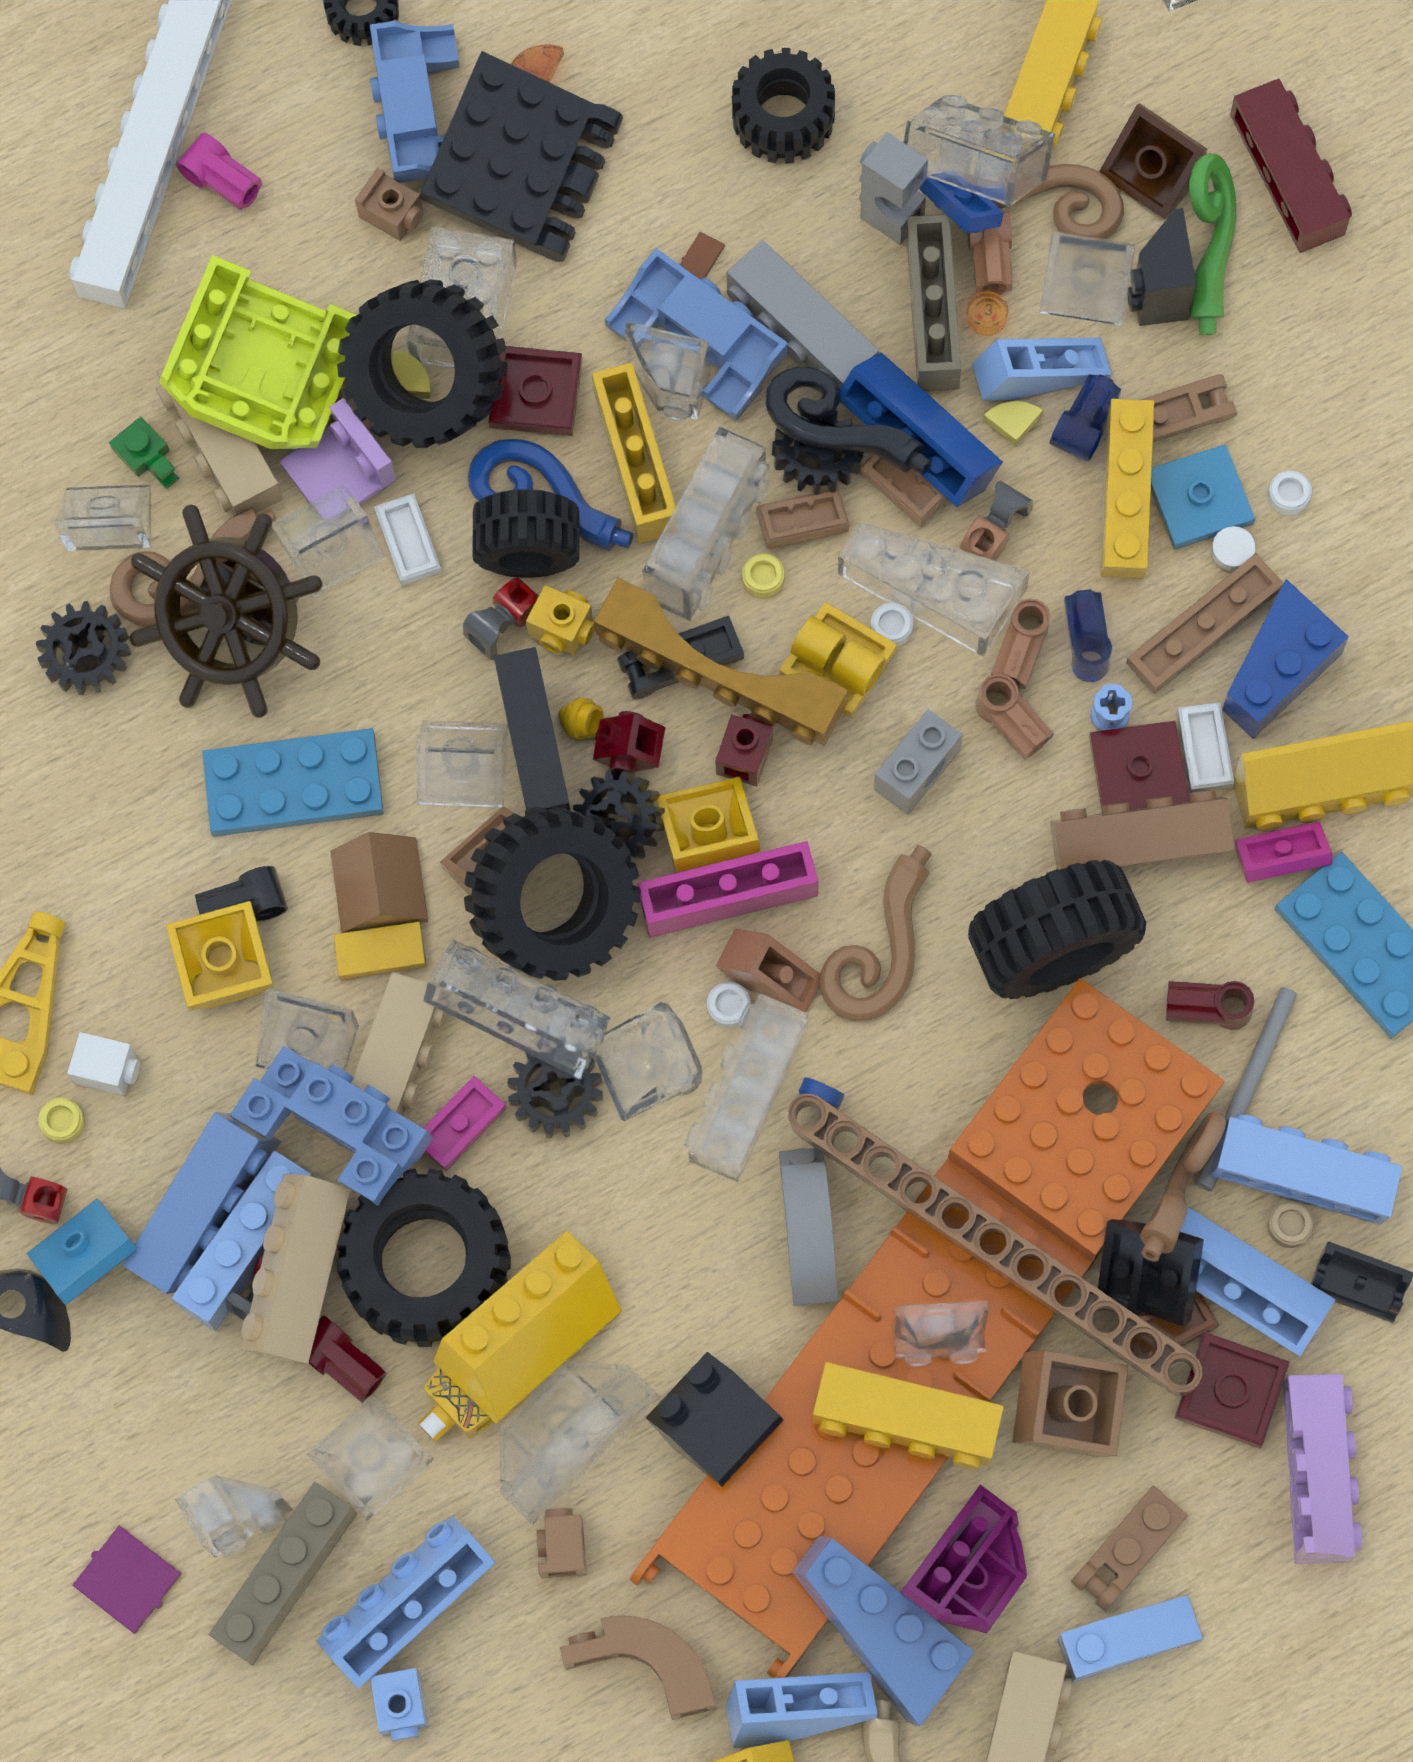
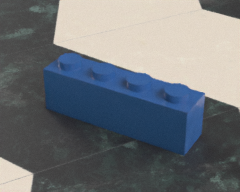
(888, 397)

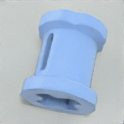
(1121, 703)

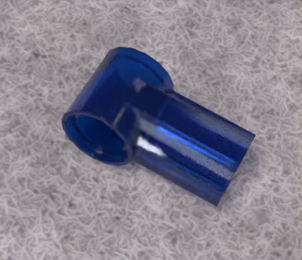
(1082, 426)
(1088, 633)

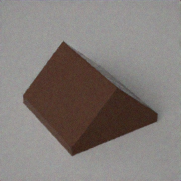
(1152, 161)

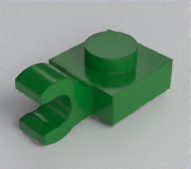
(144, 450)

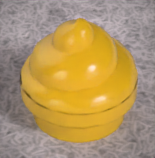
(581, 718)

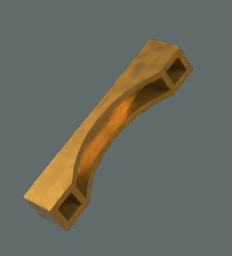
(796, 701)

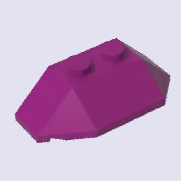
(972, 1566)

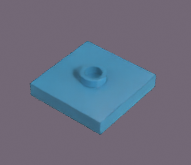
(1200, 496)
(81, 1251)

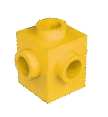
(561, 621)

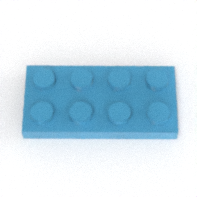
(292, 782)
(1356, 940)

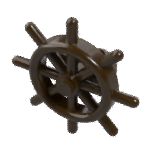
(239, 598)

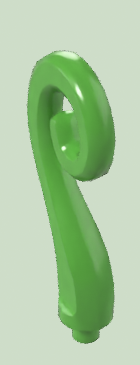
(1212, 207)

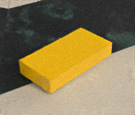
(379, 950)

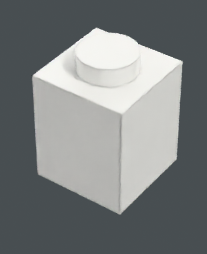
(103, 1064)

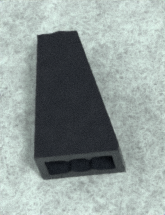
(531, 729)

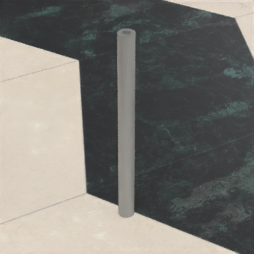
(1254, 1069)

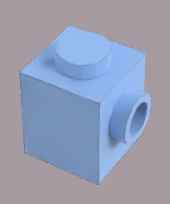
(399, 1704)

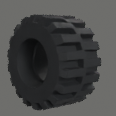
(776, 76)
(526, 533)

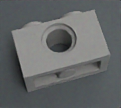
(917, 762)

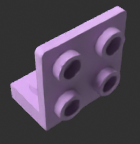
(344, 456)

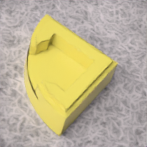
(411, 374)
(1013, 419)

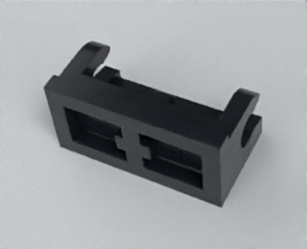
(1361, 1281)

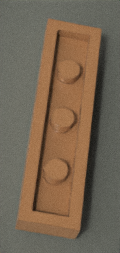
(1205, 623)

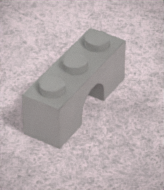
(890, 186)

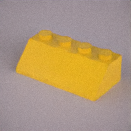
(1325, 776)
(529, 1327)

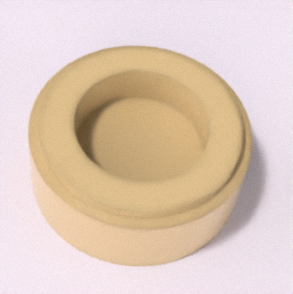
(1290, 1224)

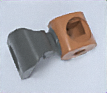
(988, 534)

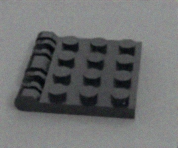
(513, 155)

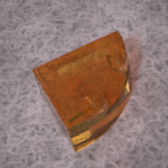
(540, 60)

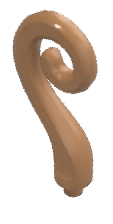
(1091, 181)
(143, 614)
(899, 893)
(1169, 1215)

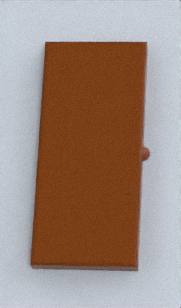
(702, 255)

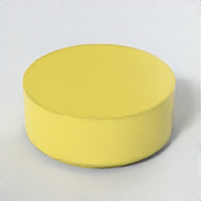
(763, 575)
(61, 1120)

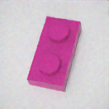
(1283, 852)
(462, 1122)

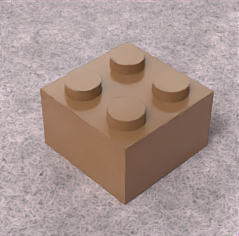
(1070, 1403)

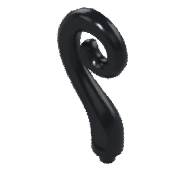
(884, 441)

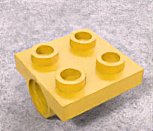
(840, 652)

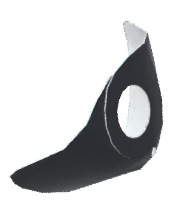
(44, 1314)

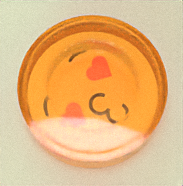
(987, 313)

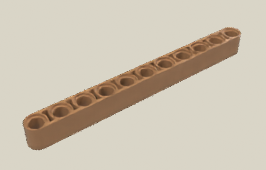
(1005, 1263)

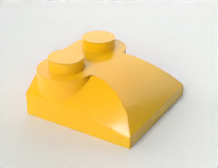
(708, 824)
(220, 957)

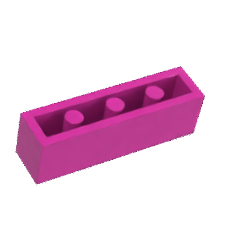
(728, 889)

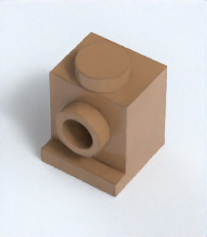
(393, 218)
(562, 1544)

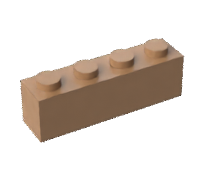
(1146, 833)

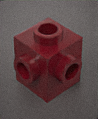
(628, 742)

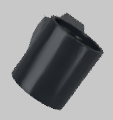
(256, 885)

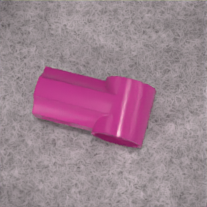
(211, 166)

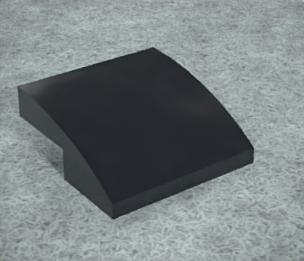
(1154, 1287)

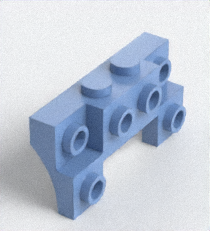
(403, 61)
(690, 306)
(328, 1102)

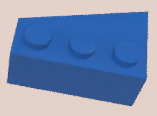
(1283, 660)

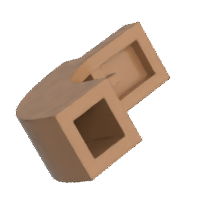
(659, 1648)

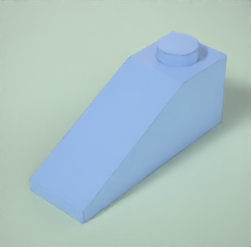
(1037, 366)
(1128, 1638)
(797, 1707)

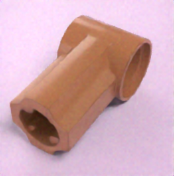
(992, 257)
(1020, 645)
(1015, 719)

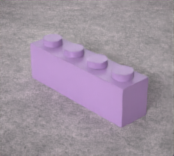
(1319, 1469)

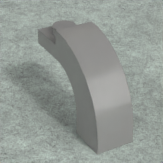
(808, 1226)

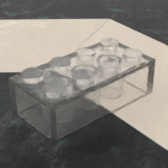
(706, 524)

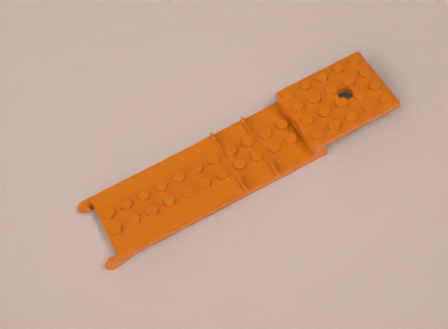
(1040, 1170)

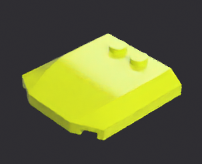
(256, 360)

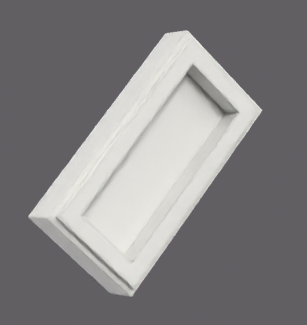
(408, 539)
(1205, 747)

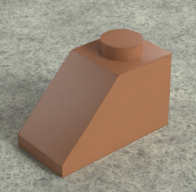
(769, 969)

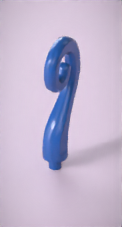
(595, 525)

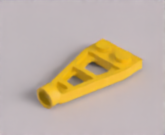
(24, 1060)

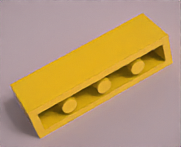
(1053, 62)
(634, 450)
(1127, 488)
(907, 1415)

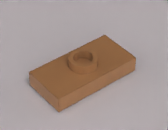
(906, 490)
(802, 519)

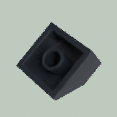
(1164, 275)
(714, 1419)

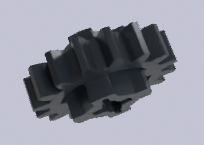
(812, 464)
(91, 664)
(623, 798)
(539, 1094)

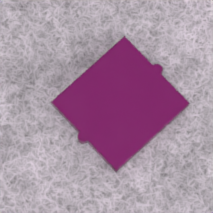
(126, 1579)

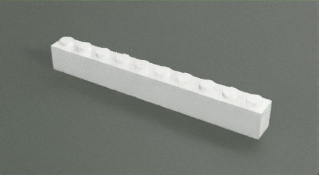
(147, 150)

